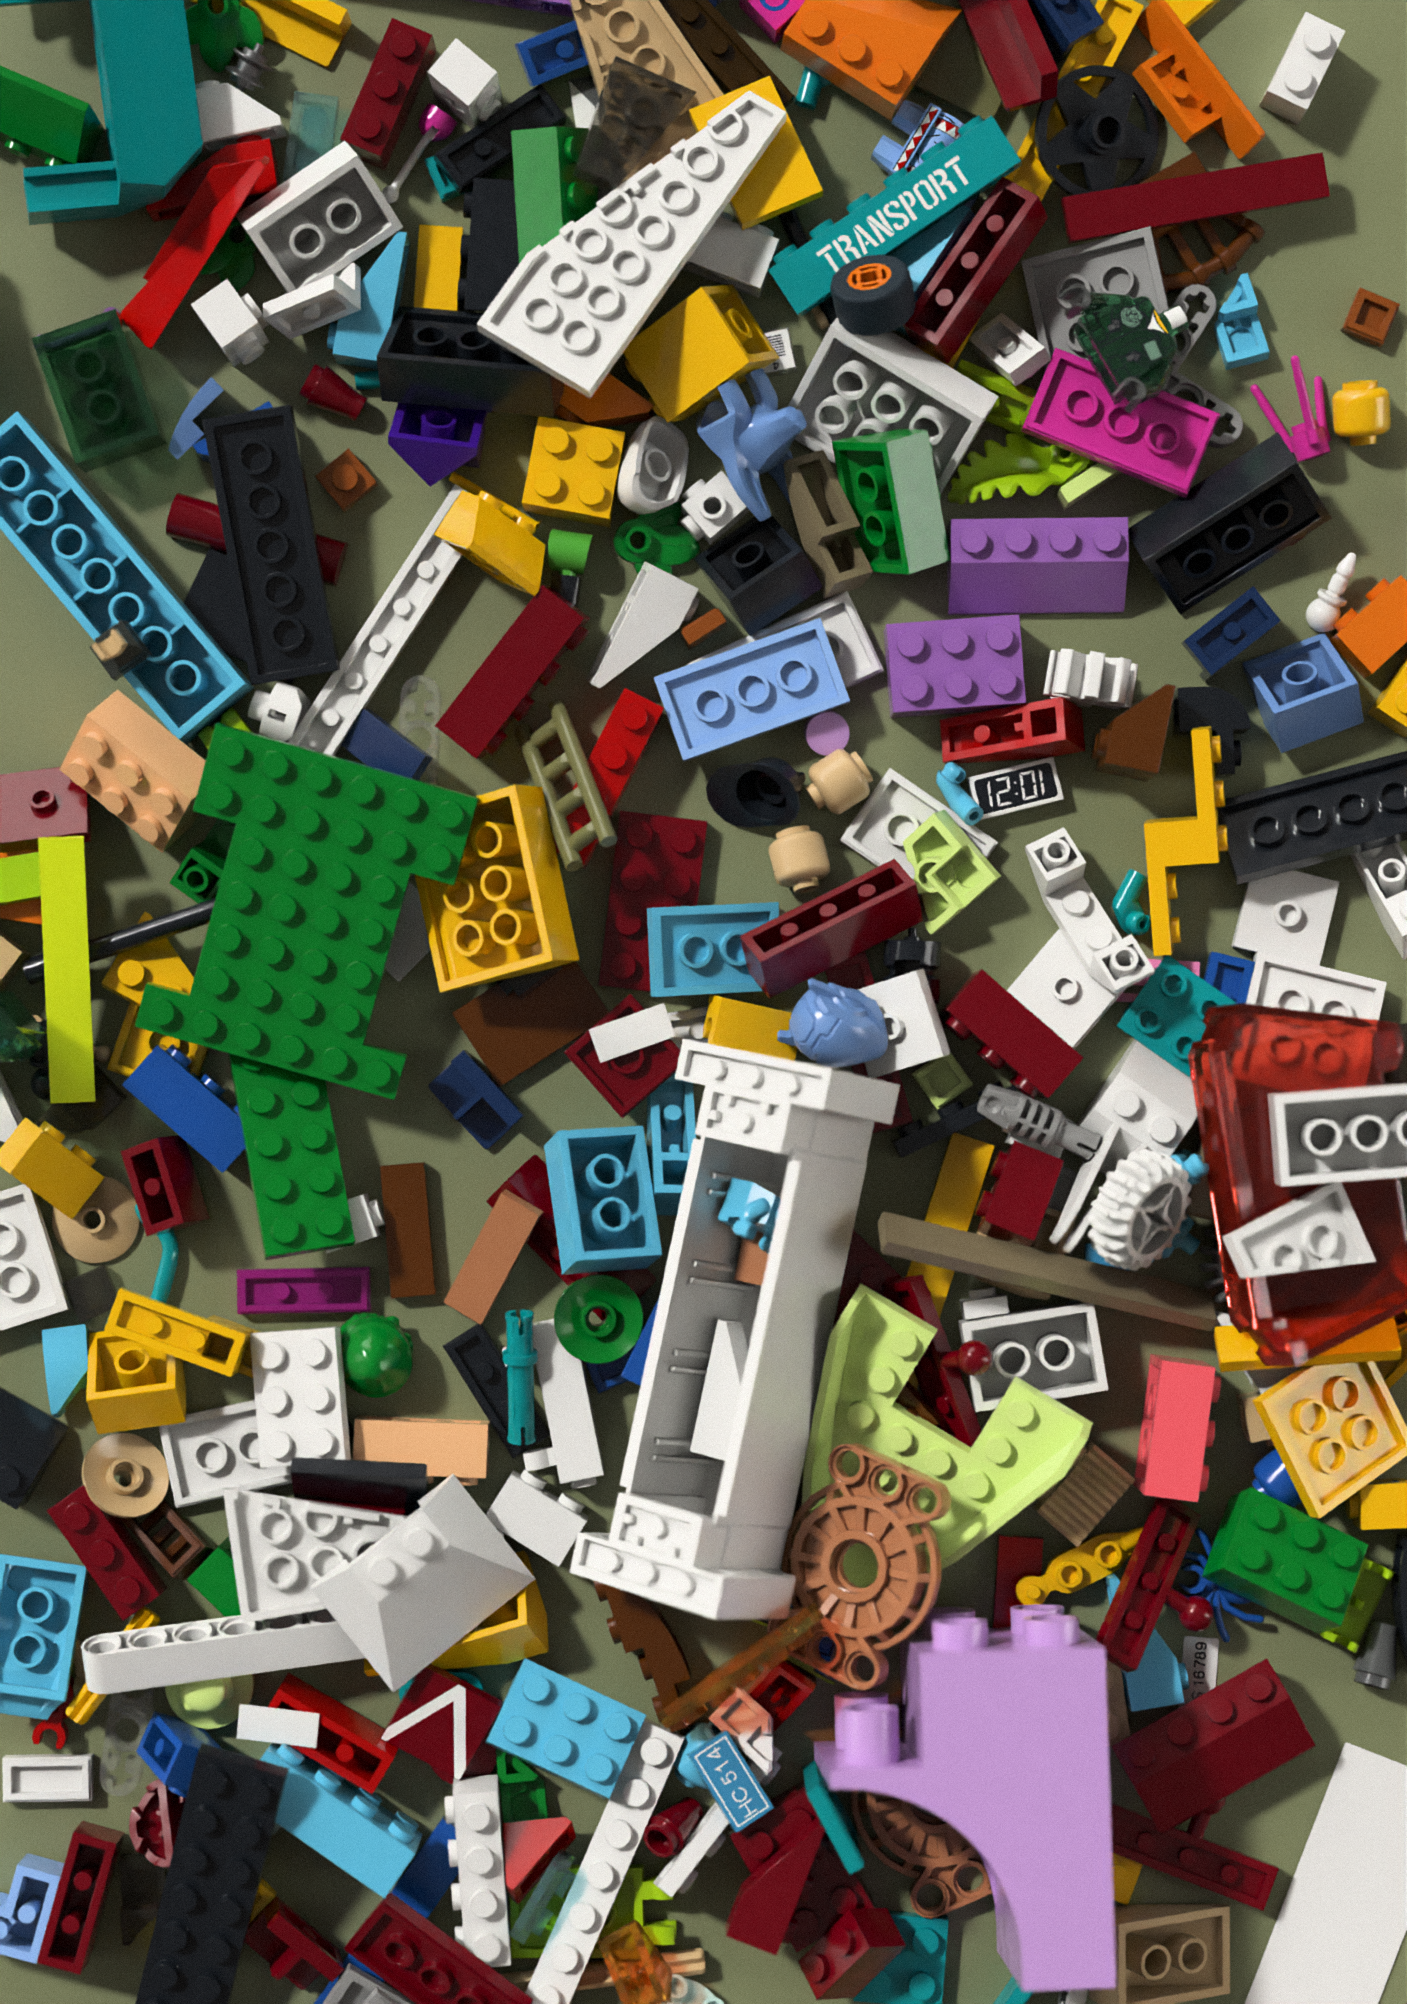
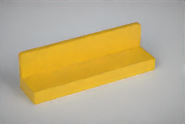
(302, 26)

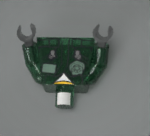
(1125, 341)

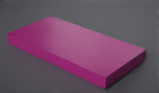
(1154, 443)

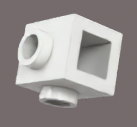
(711, 508)

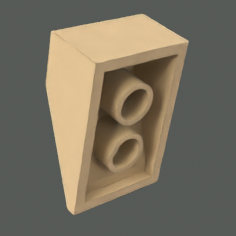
(1169, 1954)

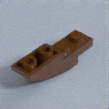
(641, 1625)

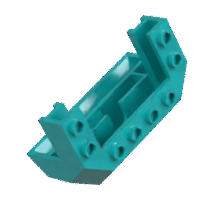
(146, 111)

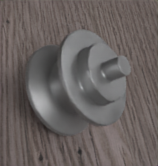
(249, 68)

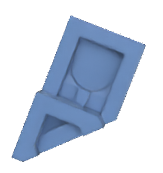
(186, 431)

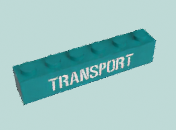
(898, 213)

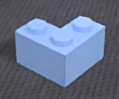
(28, 1907)

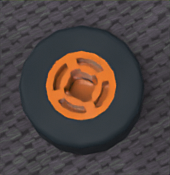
(873, 295)

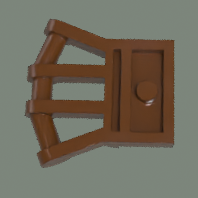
(1223, 258)

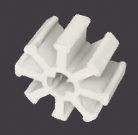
(1091, 679)

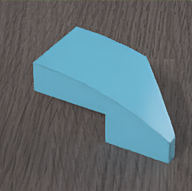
(65, 1364)

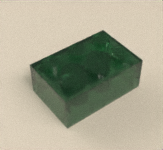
(99, 391)

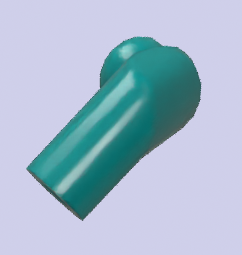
(1127, 906)

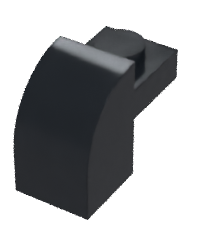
(1216, 709)

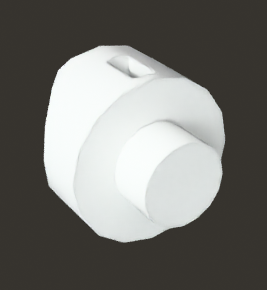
(283, 699)

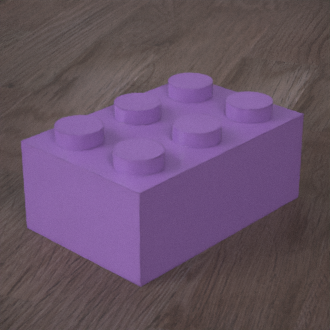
(954, 666)

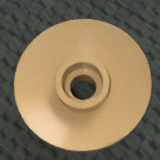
(114, 1234)
(135, 1461)

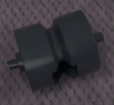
(911, 955)

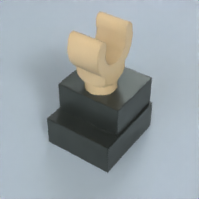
(119, 649)

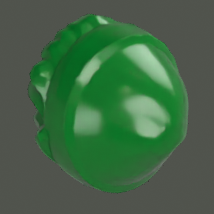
(375, 1354)

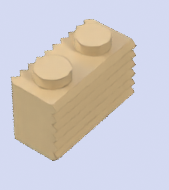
(1084, 1494)

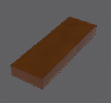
(408, 1230)

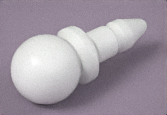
(1326, 609)

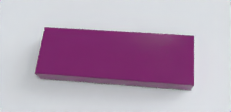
(303, 1290)

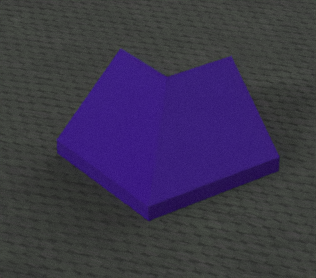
(437, 439)

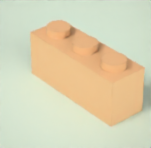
(441, 1444)

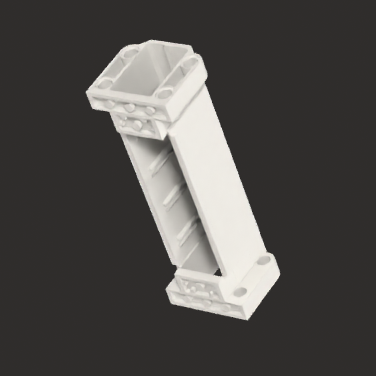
(704, 1526)

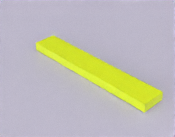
(66, 969)

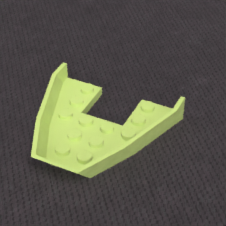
(1012, 1462)

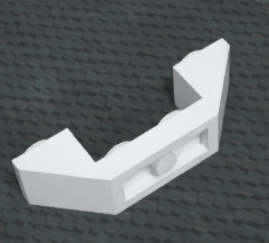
(1081, 918)

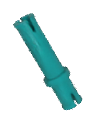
(520, 1362)

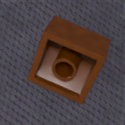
(1135, 739)

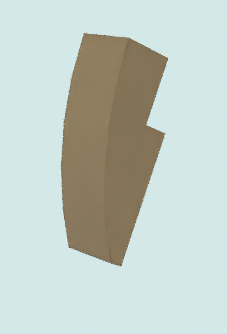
(826, 524)

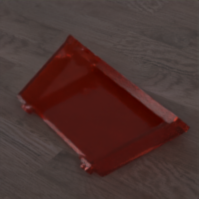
(1232, 1070)

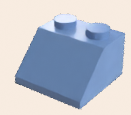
(1304, 692)

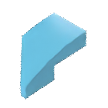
(1239, 328)

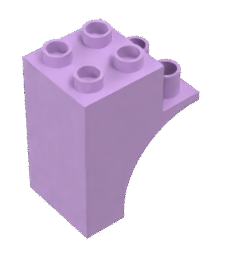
(1016, 1757)

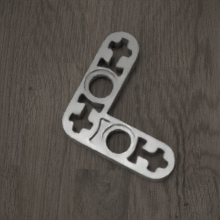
(1179, 383)

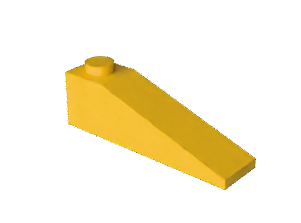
(506, 1636)

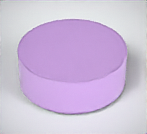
(826, 732)

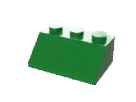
(45, 122)
(895, 499)

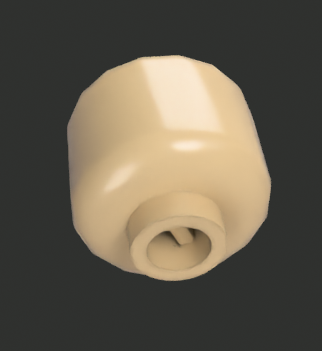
(838, 781)
(799, 858)

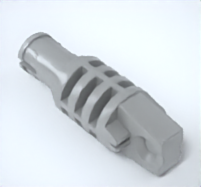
(1035, 1121)

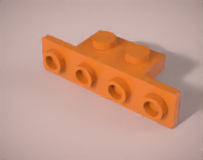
(1189, 85)

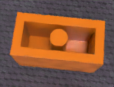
(1377, 630)

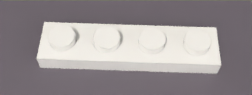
(704, 1840)

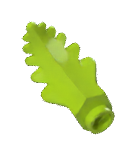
(1014, 467)

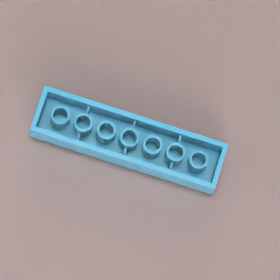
(109, 580)

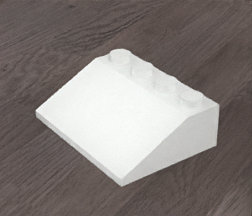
(888, 385)

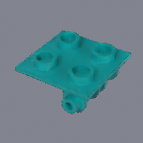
(1171, 1012)

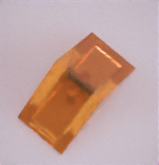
(636, 1966)

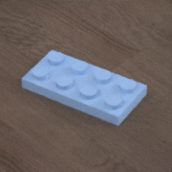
(751, 689)

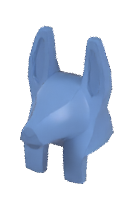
(751, 438)

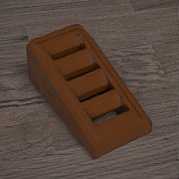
(190, 1560)

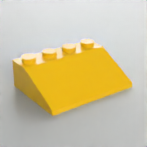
(508, 897)

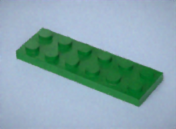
(291, 1159)

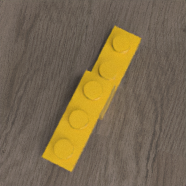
(1185, 840)
(182, 1334)

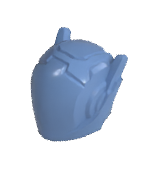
(836, 1026)

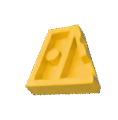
(148, 963)

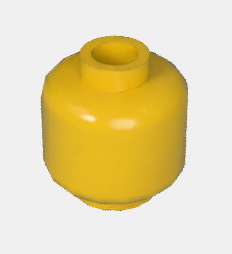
(1361, 411)

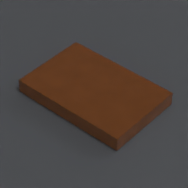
(521, 1033)

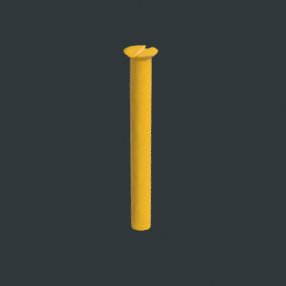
(507, 509)

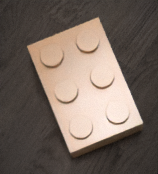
(136, 770)

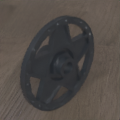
(1097, 131)

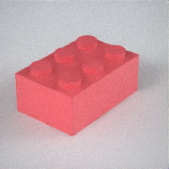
(1176, 1428)

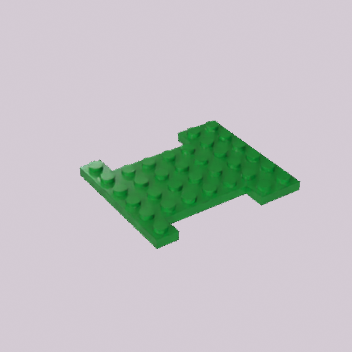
(307, 906)

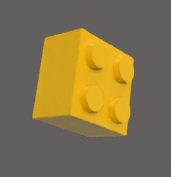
(573, 471)

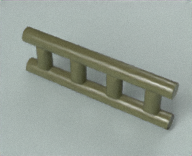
(585, 793)

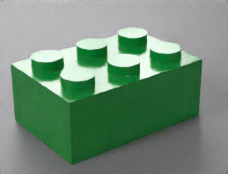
(1285, 1560)

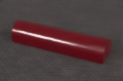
(200, 524)

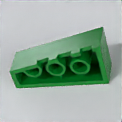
(544, 183)

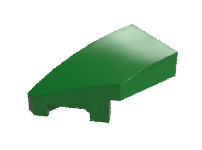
(521, 1790)

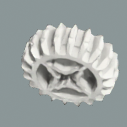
(1139, 1210)

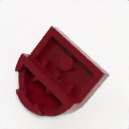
(156, 1823)

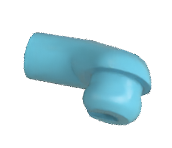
(957, 798)
(1192, 1164)

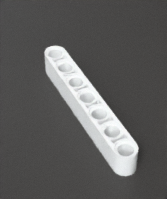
(212, 1650)

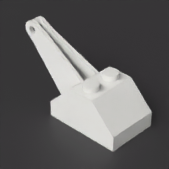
(1136, 1109)

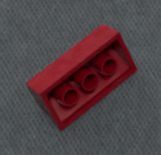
(1214, 1746)

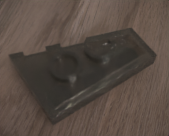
(627, 122)

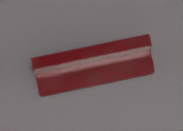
(1012, 51)
(532, 1185)

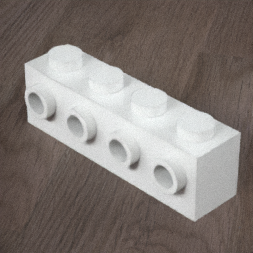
(481, 1868)

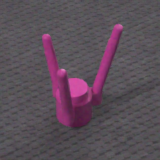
(1312, 436)

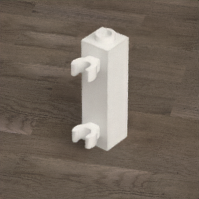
(568, 1413)

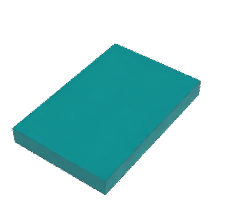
(833, 1818)

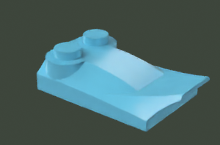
(38, 1632)

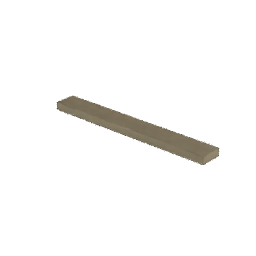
(1045, 1271)

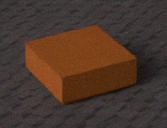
(1370, 317)
(703, 628)

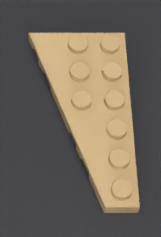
(648, 38)

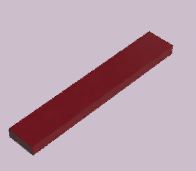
(1195, 197)

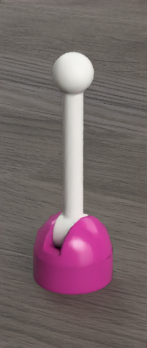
(435, 127)

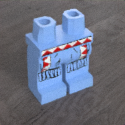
(926, 129)

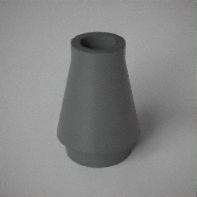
(1377, 1658)

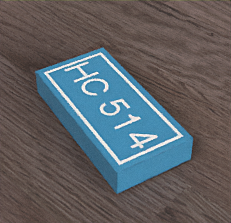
(730, 1781)

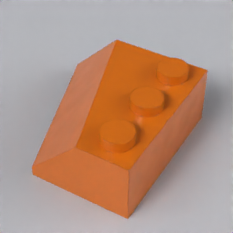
(869, 45)

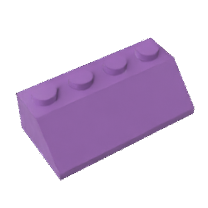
(1037, 565)

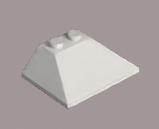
(423, 1584)

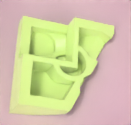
(946, 868)

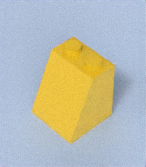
(697, 350)

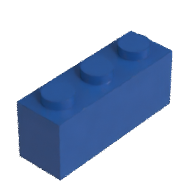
(189, 1104)

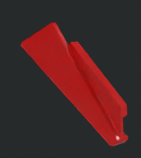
(190, 246)

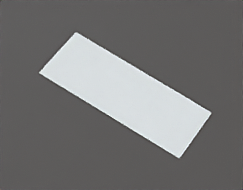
(1347, 1893)

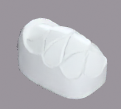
(653, 467)

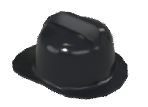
(756, 793)

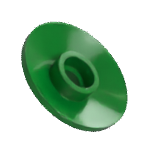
(612, 1336)

